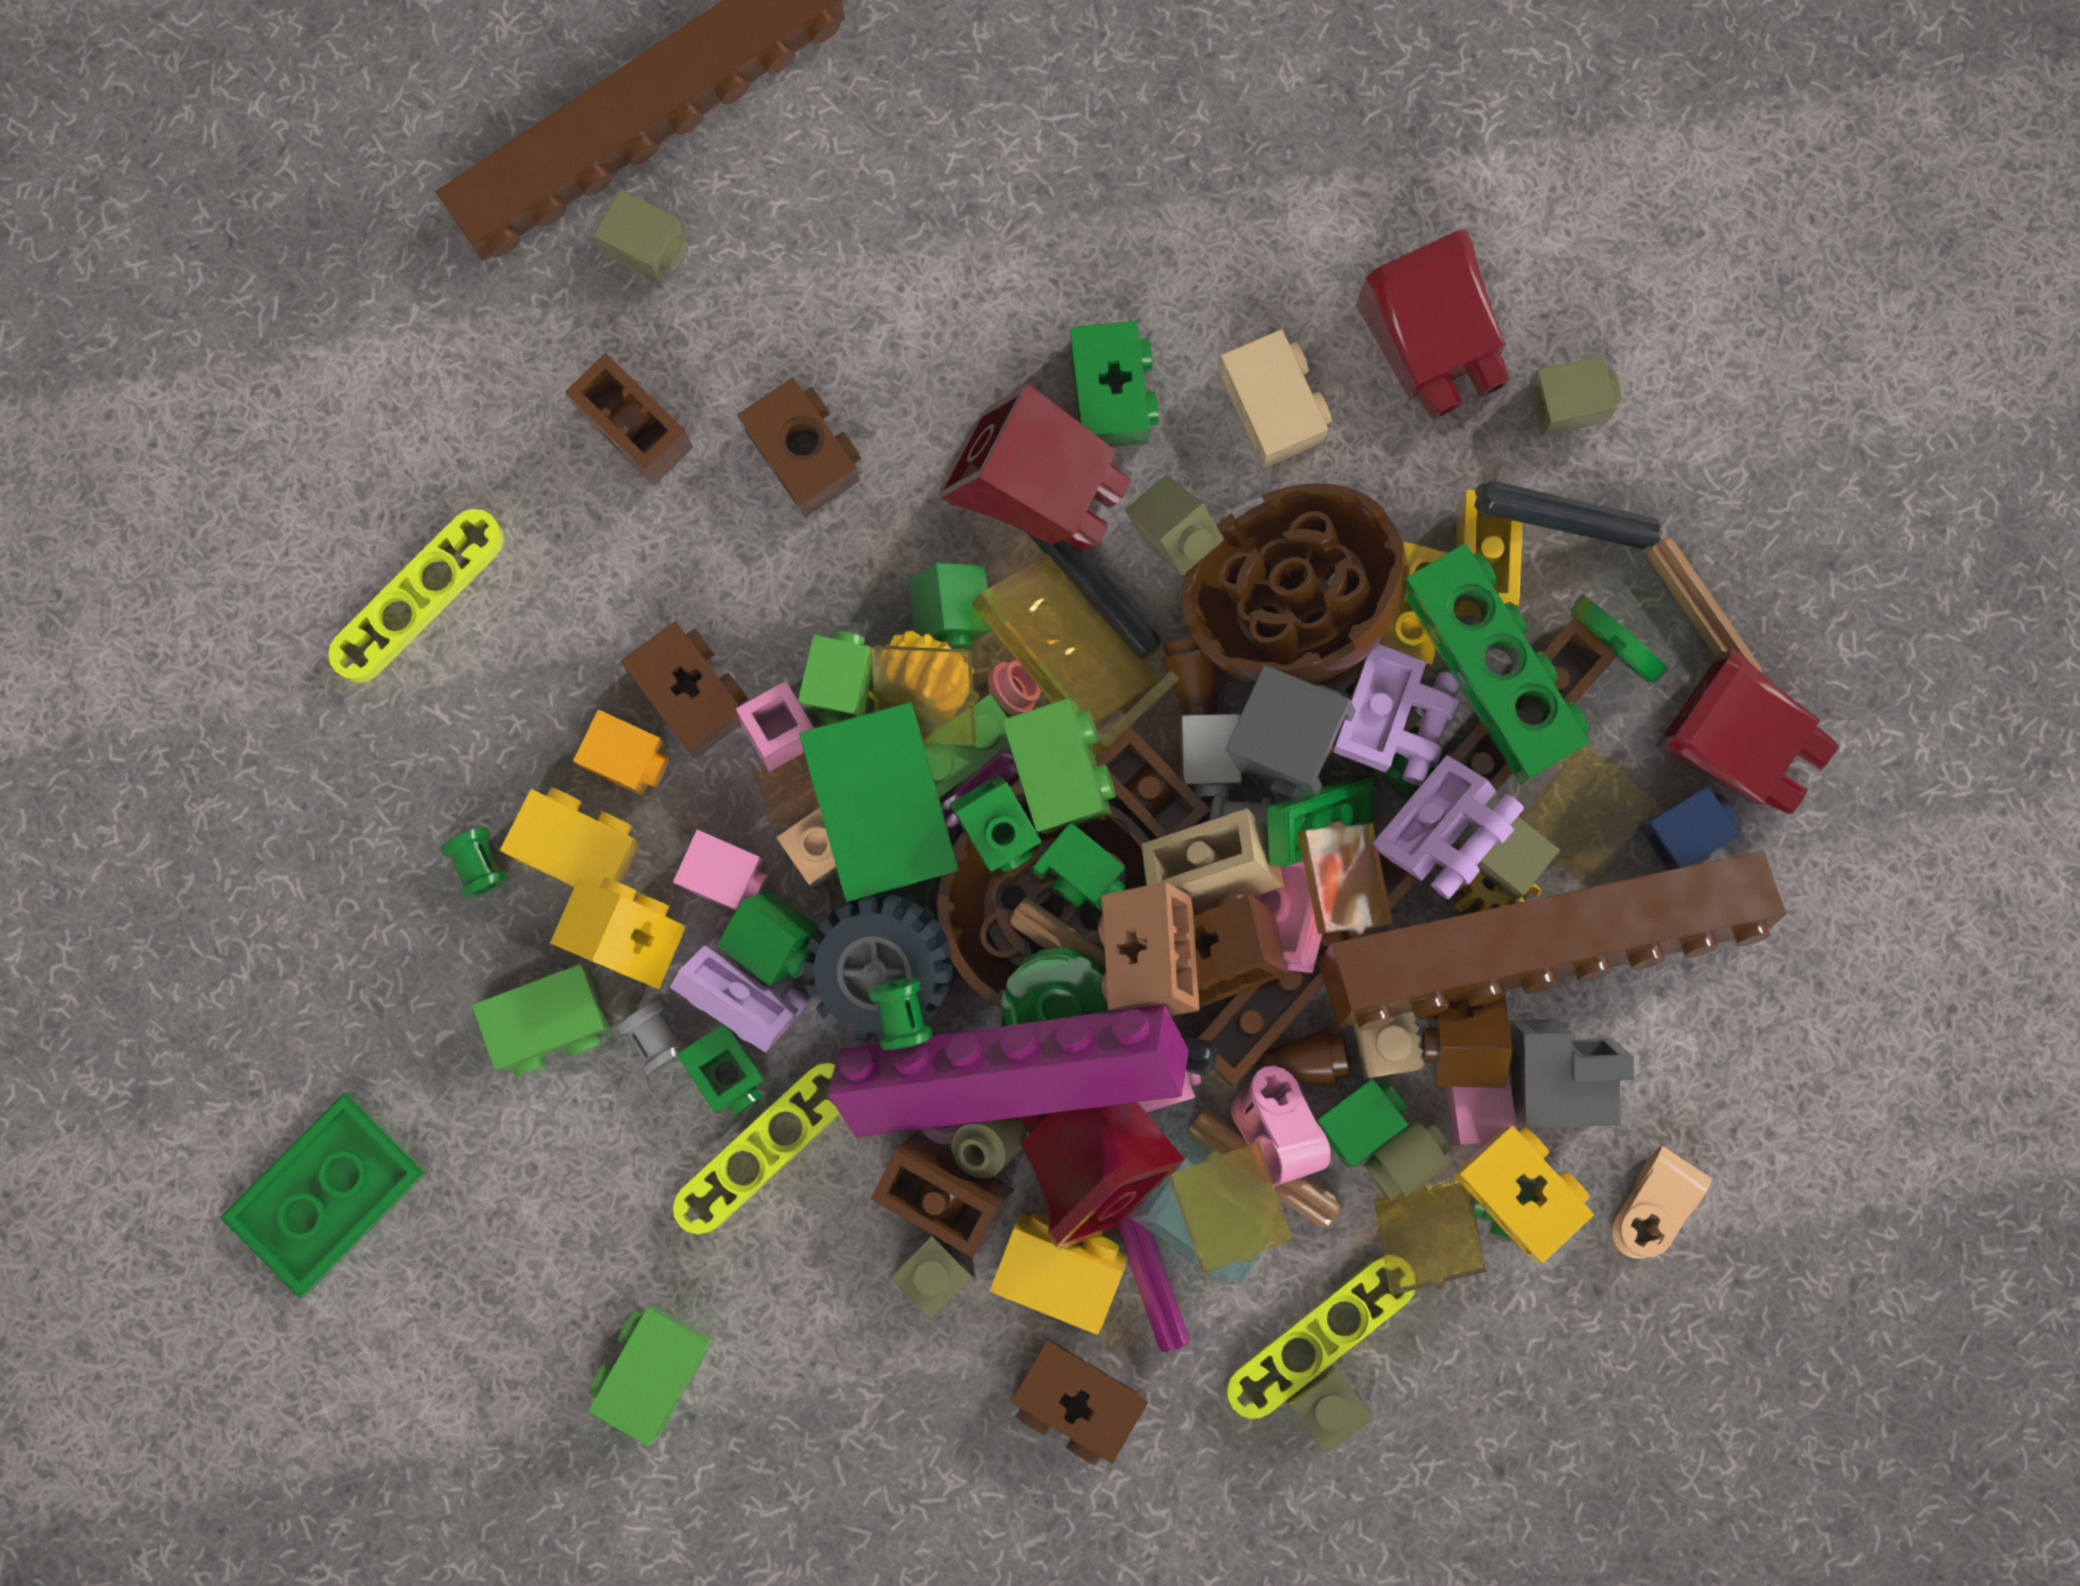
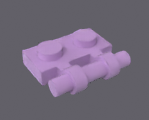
(1382, 701)
(1437, 817)
(738, 997)

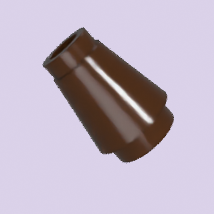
(1197, 674)
(1313, 1058)

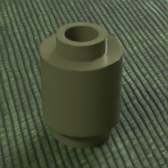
(988, 1146)
(1409, 1160)

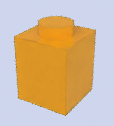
(622, 754)

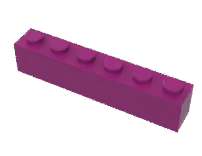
(1011, 1072)

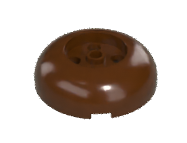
(1281, 564)
(979, 925)

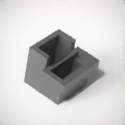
(1287, 732)
(1565, 1078)

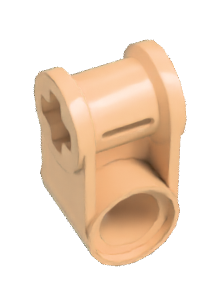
(1665, 1196)

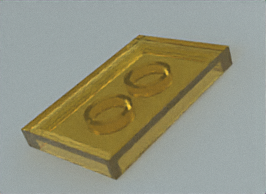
(1063, 640)

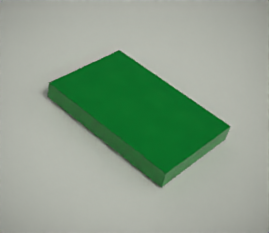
(878, 801)
(323, 1195)

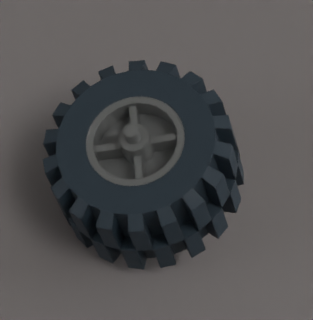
(873, 944)

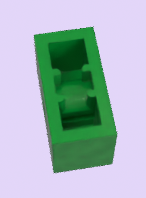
(1106, 352)

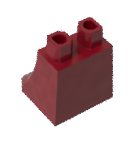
(1435, 322)
(1036, 471)
(1747, 734)
(1096, 1167)

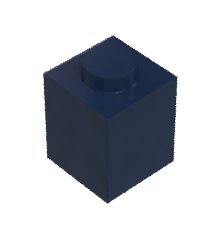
(1691, 829)

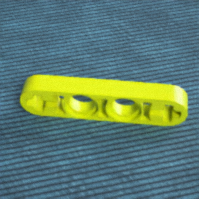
(410, 589)
(760, 1143)
(1326, 1344)

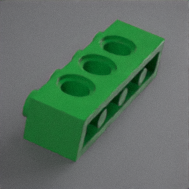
(1493, 697)

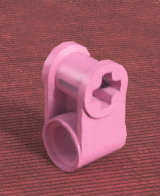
(1285, 1129)

